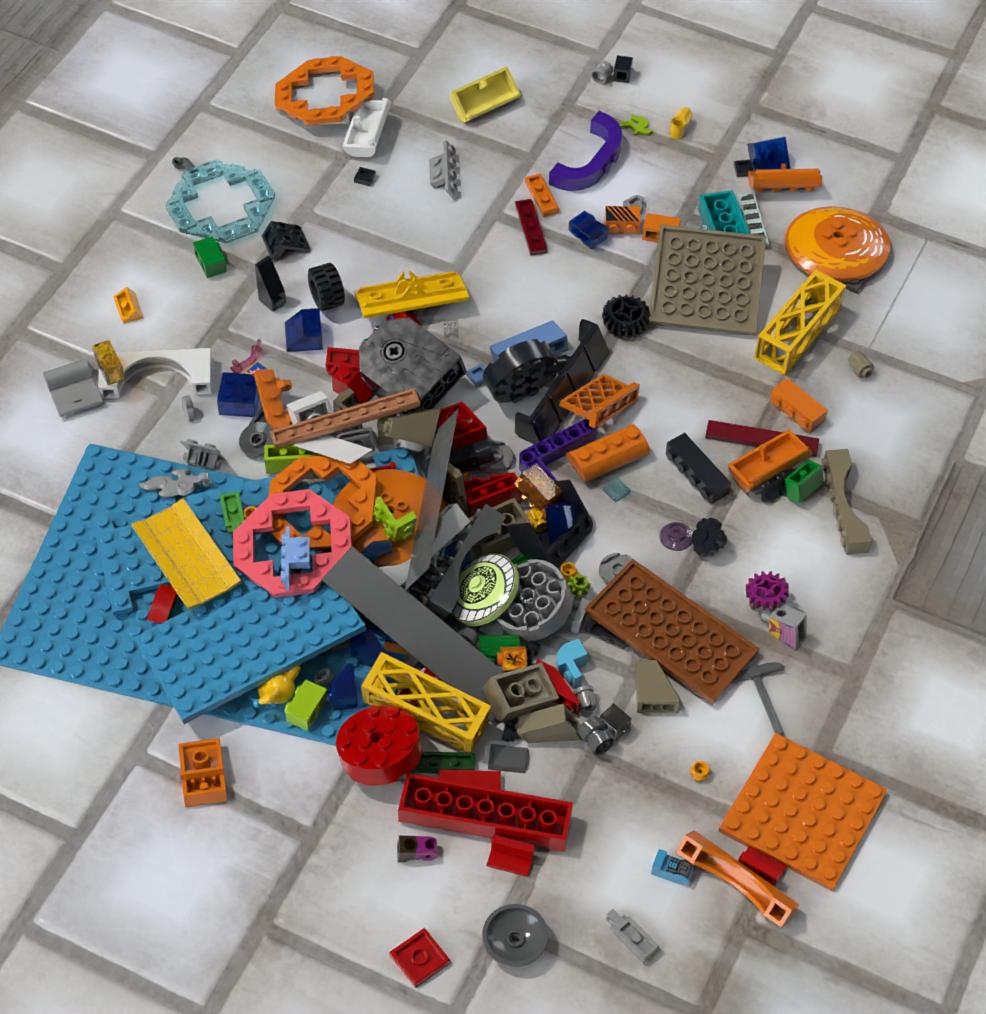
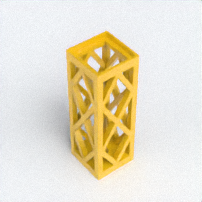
(819, 288)
(430, 688)

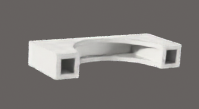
(191, 363)

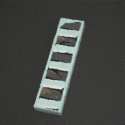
(751, 214)

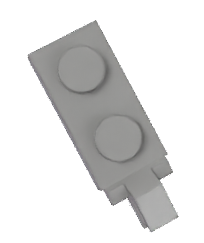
(632, 936)

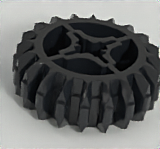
(626, 315)

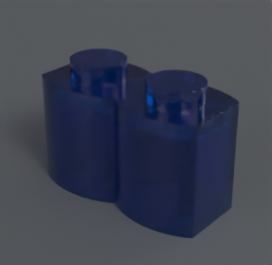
(588, 229)

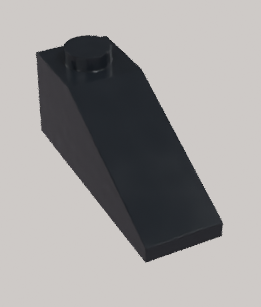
(269, 285)

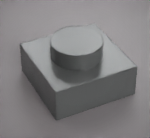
(854, 285)

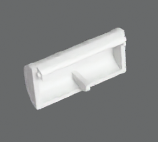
(366, 128)

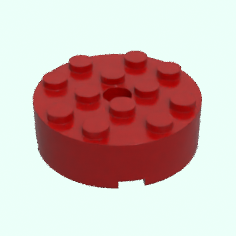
(379, 745)

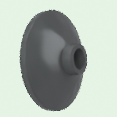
(251, 435)

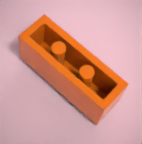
(798, 405)

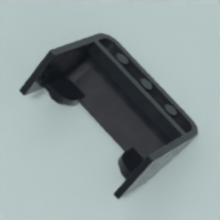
(556, 553)

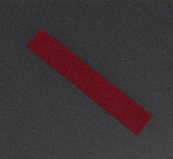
(750, 435)

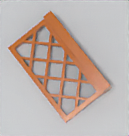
(608, 405)

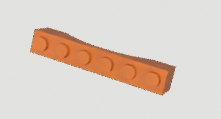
(766, 897)

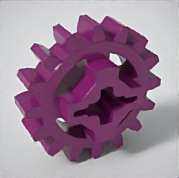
(767, 590)

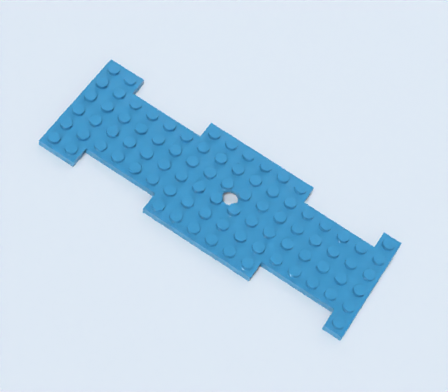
(132, 570)

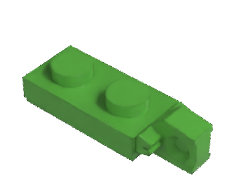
(231, 510)

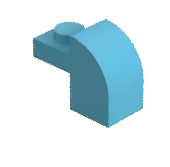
(569, 659)

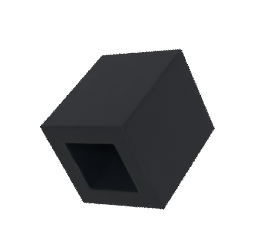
(623, 69)

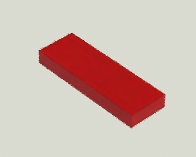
(475, 777)

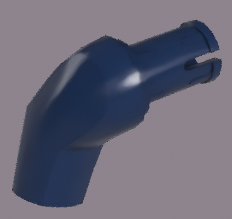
(377, 549)

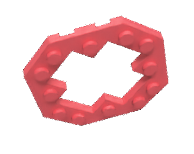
(261, 521)

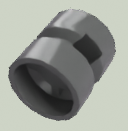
(596, 735)

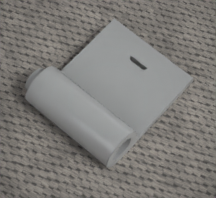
(72, 387)

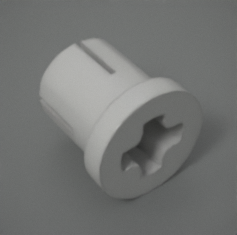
(586, 698)

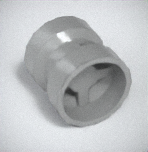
(602, 72)

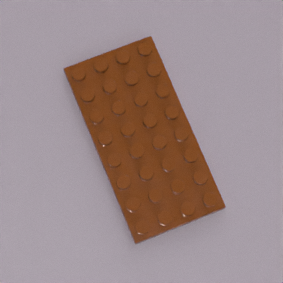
(672, 630)

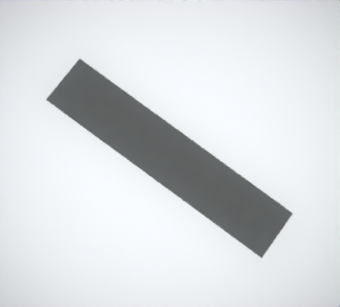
(431, 500)
(411, 624)

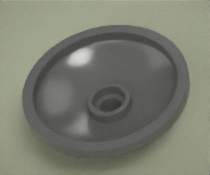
(517, 923)

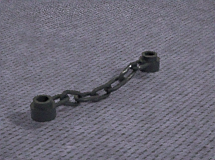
(508, 732)

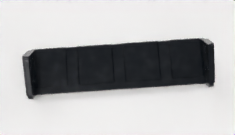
(574, 375)

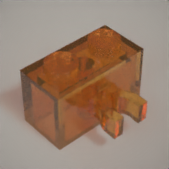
(537, 487)

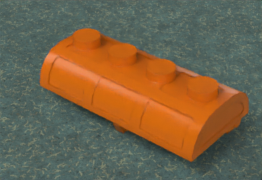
(784, 178)
(609, 453)
(768, 460)

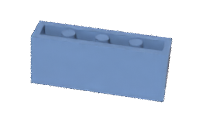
(546, 332)

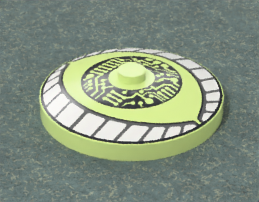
(485, 589)

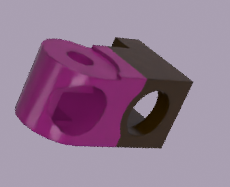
(416, 848)

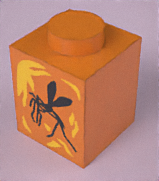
(512, 658)

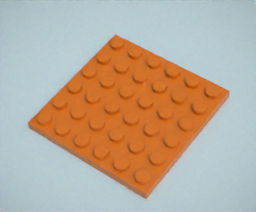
(803, 811)

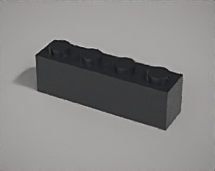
(697, 468)

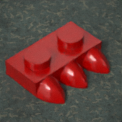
(341, 356)

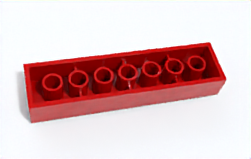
(485, 811)

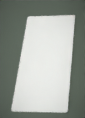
(334, 448)

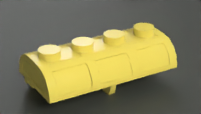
(484, 94)

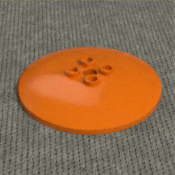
(401, 494)

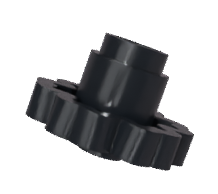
(708, 537)

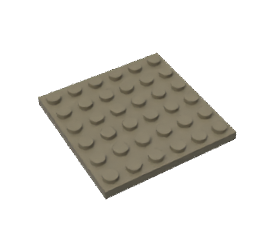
(707, 280)

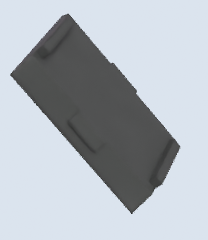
(507, 758)

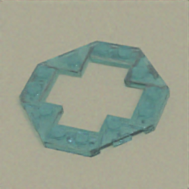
(206, 227)

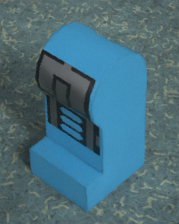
(672, 868)

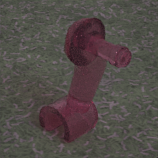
(255, 352)

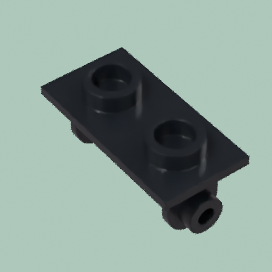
(769, 490)

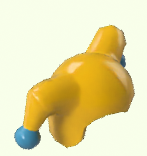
(278, 689)

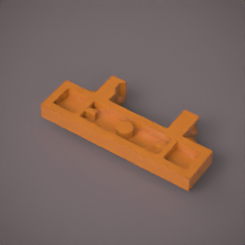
(269, 392)

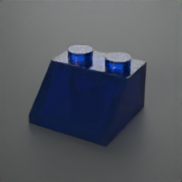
(769, 154)
(304, 331)

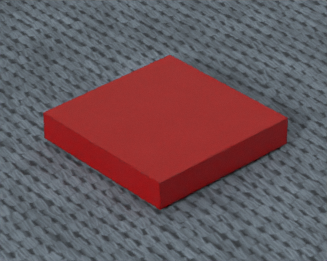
(419, 957)

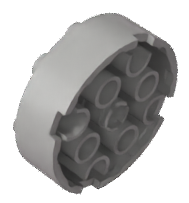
(540, 602)

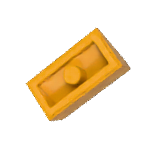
(128, 305)

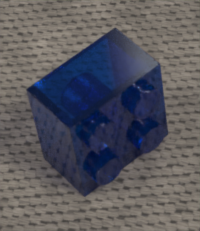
(238, 395)

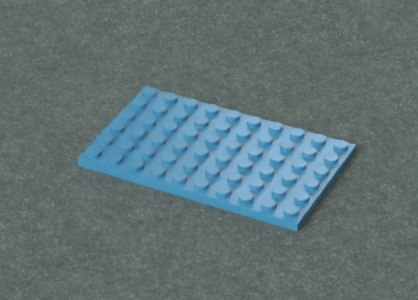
(243, 642)

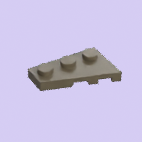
(454, 489)

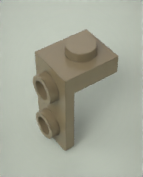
(343, 401)

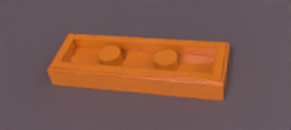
(541, 195)

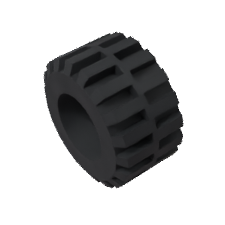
(326, 286)

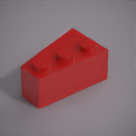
(491, 491)

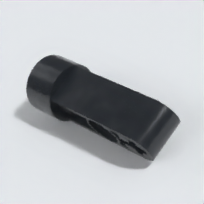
(468, 458)

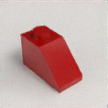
(347, 378)

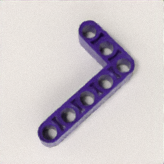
(557, 446)

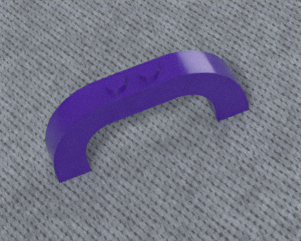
(584, 177)

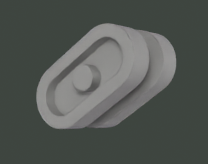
(580, 617)

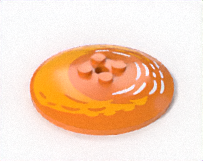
(855, 255)

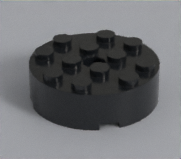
(521, 371)

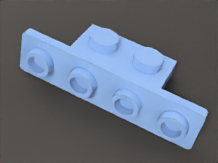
(294, 555)

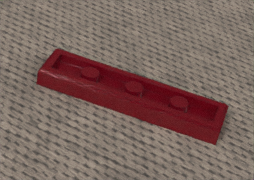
(531, 227)

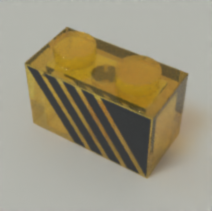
(108, 362)

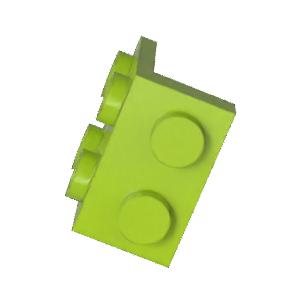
(394, 529)

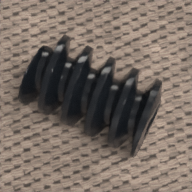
(422, 582)

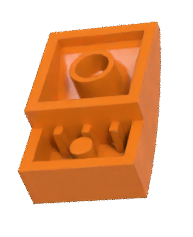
(202, 772)

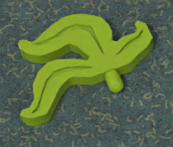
(642, 125)

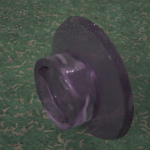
(676, 536)

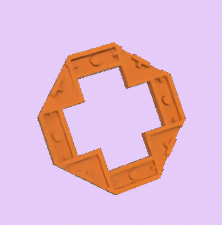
(348, 102)
(325, 468)

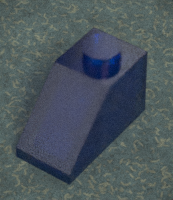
(365, 648)
(343, 690)

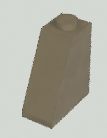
(413, 427)
(653, 689)
(548, 725)

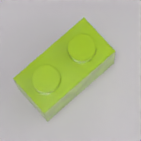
(306, 705)

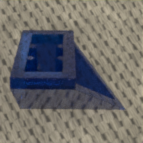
(559, 518)

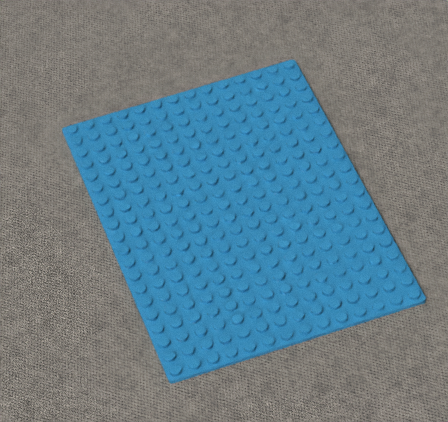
(66, 619)

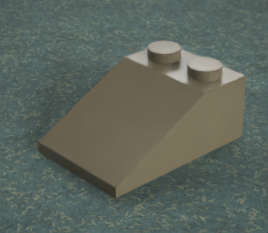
(519, 692)

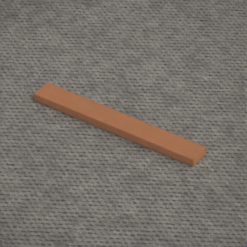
(345, 418)

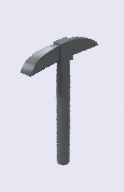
(755, 672)

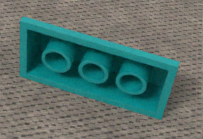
(722, 212)

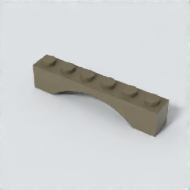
(854, 533)

